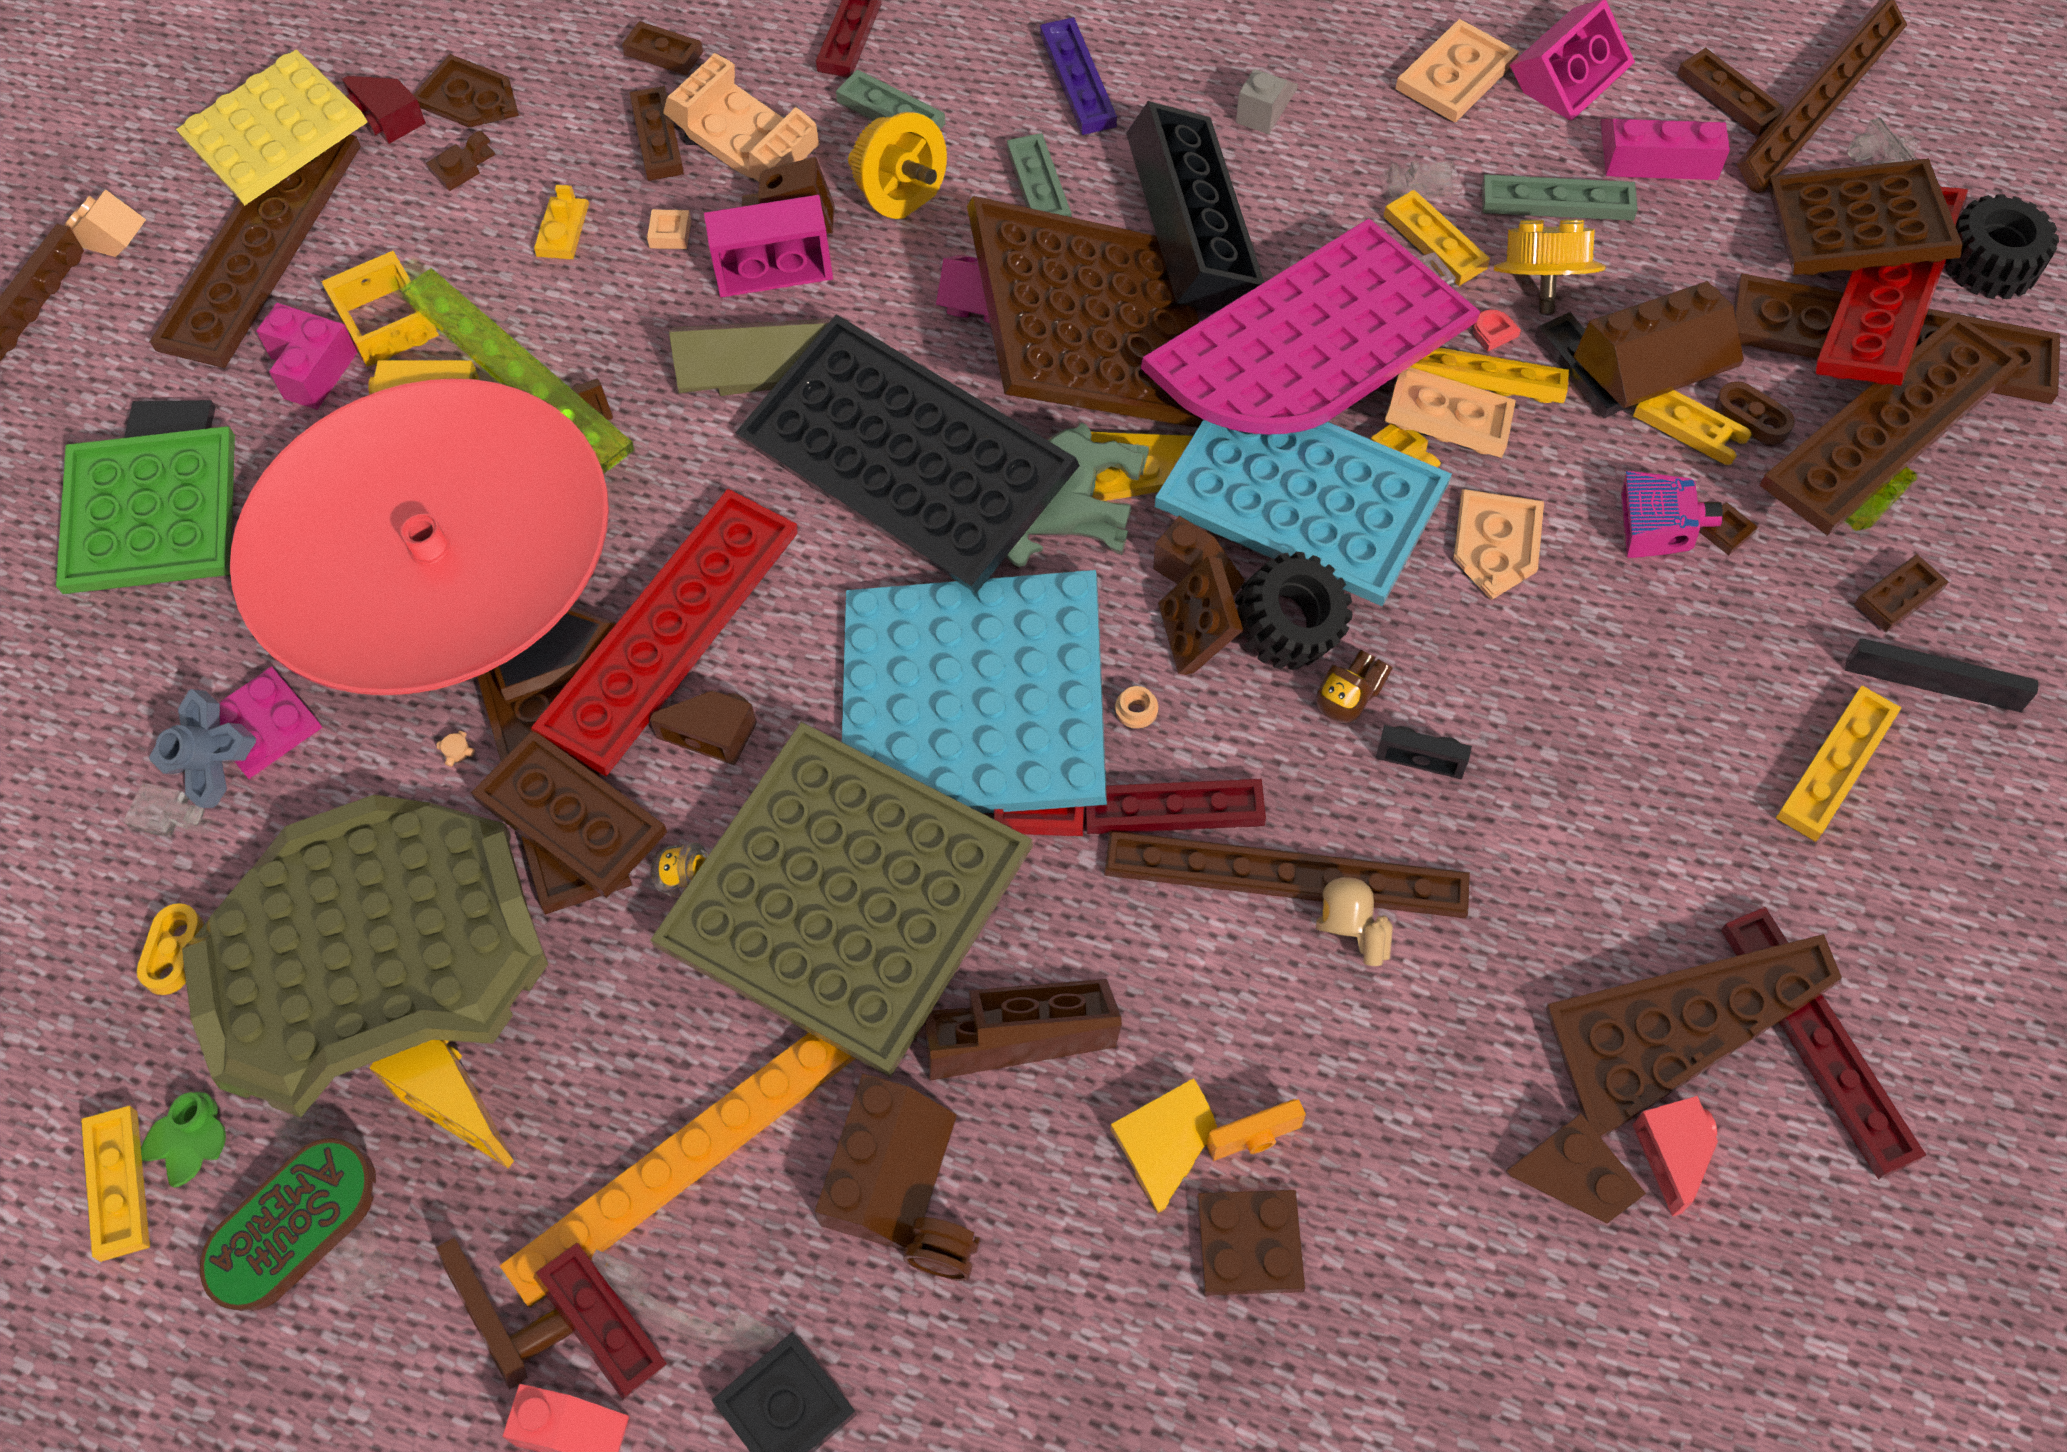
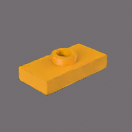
(1256, 1131)

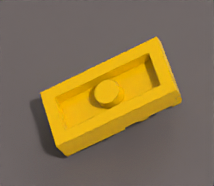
(561, 225)

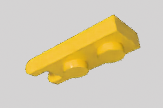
(1693, 424)

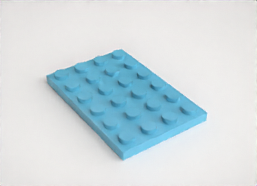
(1310, 495)

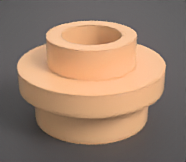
(1140, 696)

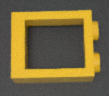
(384, 276)

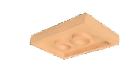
(1456, 70)
(1451, 411)

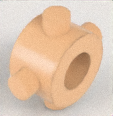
(455, 748)

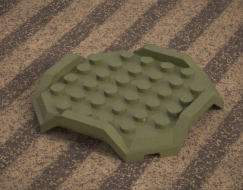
(358, 945)

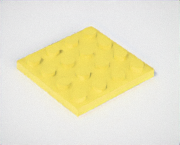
(271, 126)

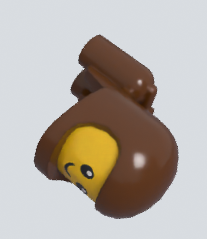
(1347, 691)

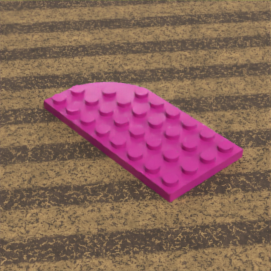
(1312, 337)

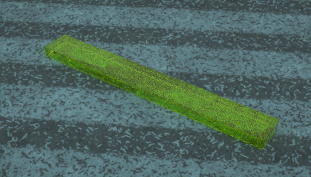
(511, 362)

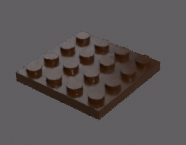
(1864, 217)

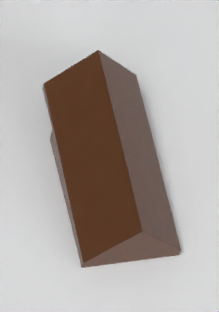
(1021, 1027)

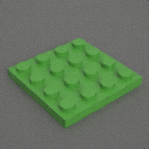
(146, 510)

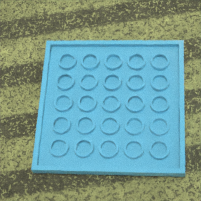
(981, 689)

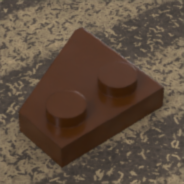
(1579, 1171)

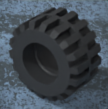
(2002, 246)
(1313, 590)

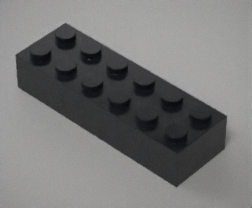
(1193, 207)

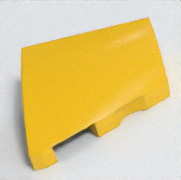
(1165, 1140)

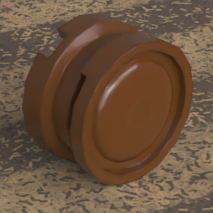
(941, 1248)

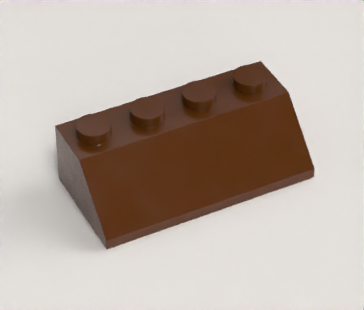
(1662, 344)

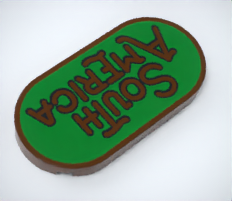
(287, 1225)

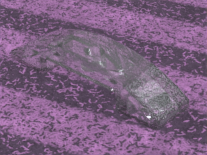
(736, 1334)

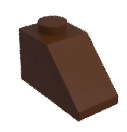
(1185, 547)
(707, 725)

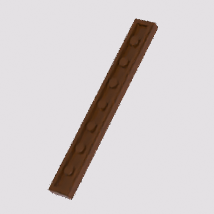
(1821, 95)
(1283, 873)

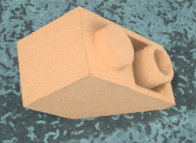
(104, 224)

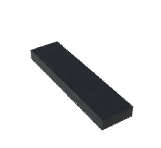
(1941, 675)

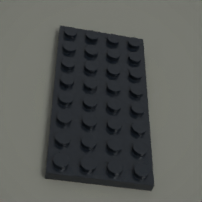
(908, 452)

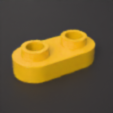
(165, 949)

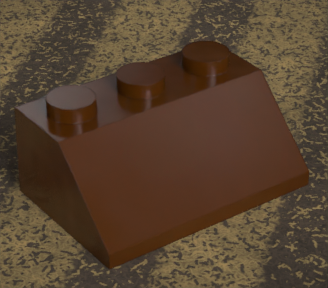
(885, 1163)

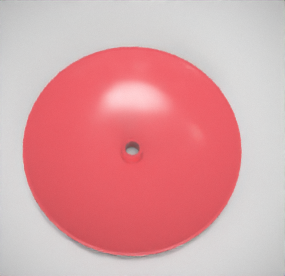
(419, 536)

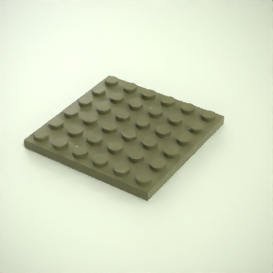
(843, 897)

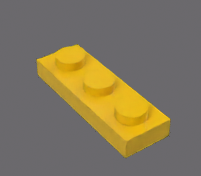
(1434, 233)
(115, 1183)

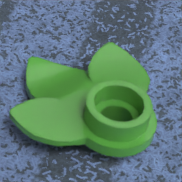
(186, 1137)

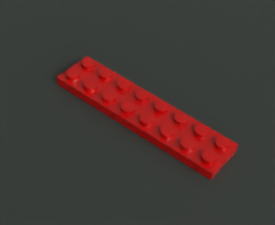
(1883, 316)
(665, 632)

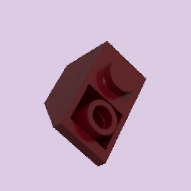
(385, 105)

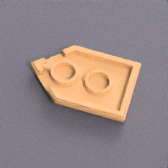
(1498, 539)

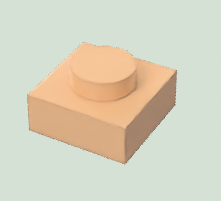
(669, 229)

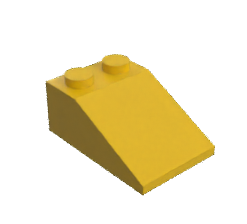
(442, 1090)

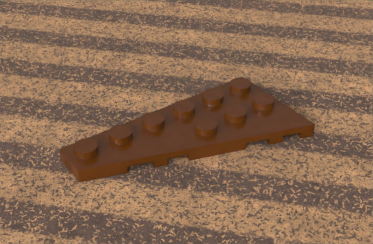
(1660, 1032)

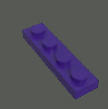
(1078, 76)

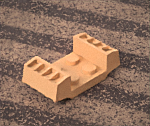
(736, 124)

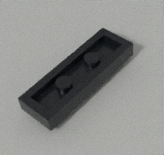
(1561, 341)

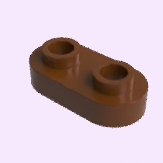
(1755, 412)

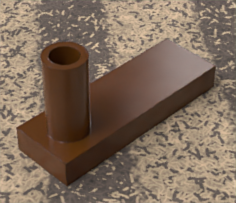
(507, 1351)

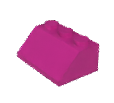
(1574, 60)
(1664, 148)
(962, 287)

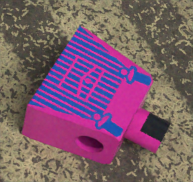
(1663, 514)

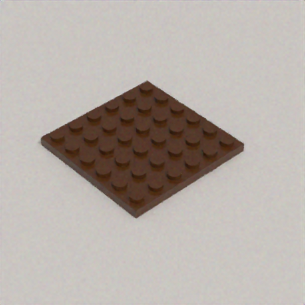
(1077, 309)

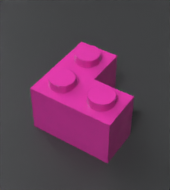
(307, 352)

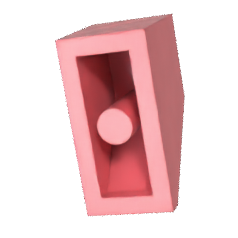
(1678, 1147)
(562, 1423)

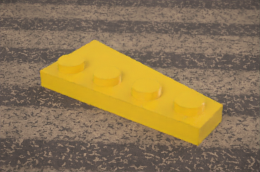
(1161, 459)

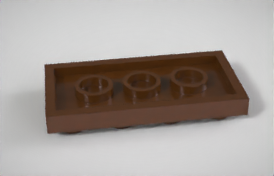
(569, 813)

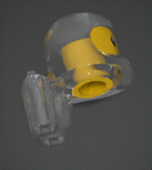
(676, 866)

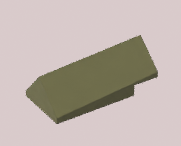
(739, 355)

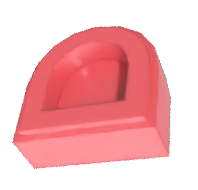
(1494, 329)

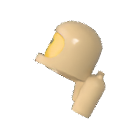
(1349, 912)

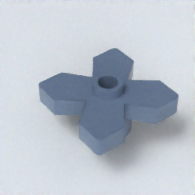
(201, 747)

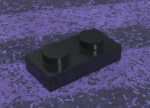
(1423, 752)

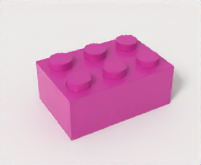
(769, 245)

